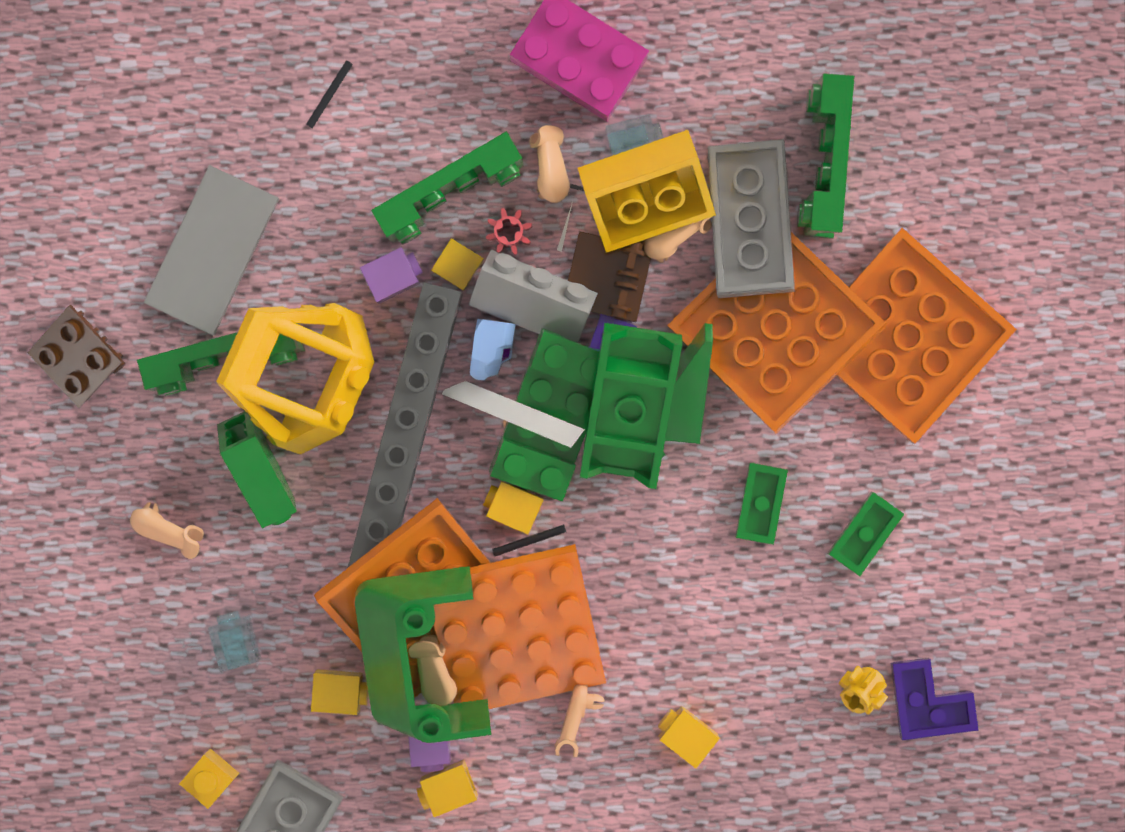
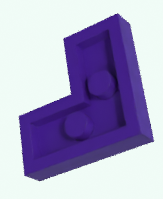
(924, 713)

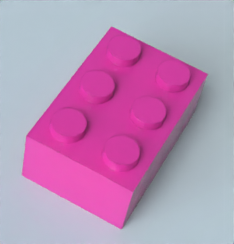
(579, 56)

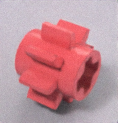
(519, 236)

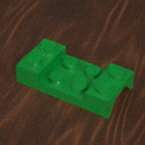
(831, 104)
(496, 159)
(173, 369)
(558, 384)
(631, 403)

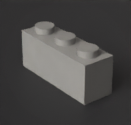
(531, 297)

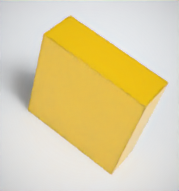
(457, 264)

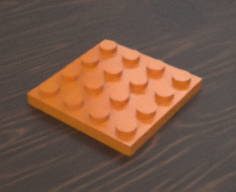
(932, 341)
(782, 345)
(422, 544)
(522, 632)

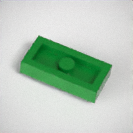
(761, 503)
(865, 533)

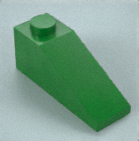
(691, 389)

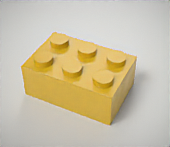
(646, 191)

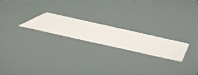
(515, 413)

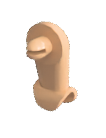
(553, 177)
(665, 244)
(152, 525)
(434, 678)
(578, 703)

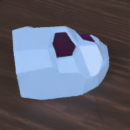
(491, 347)

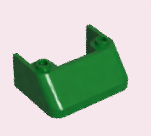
(387, 615)

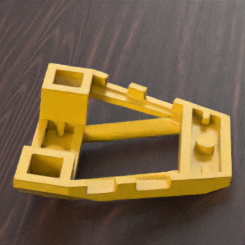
(342, 338)

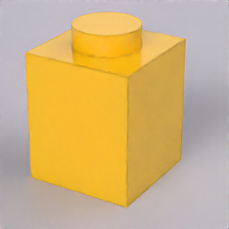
(513, 506)
(338, 692)
(687, 735)
(209, 778)
(447, 789)

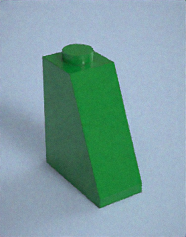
(255, 470)

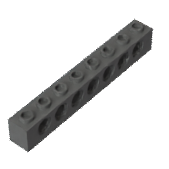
(408, 417)

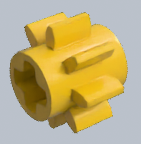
(863, 690)

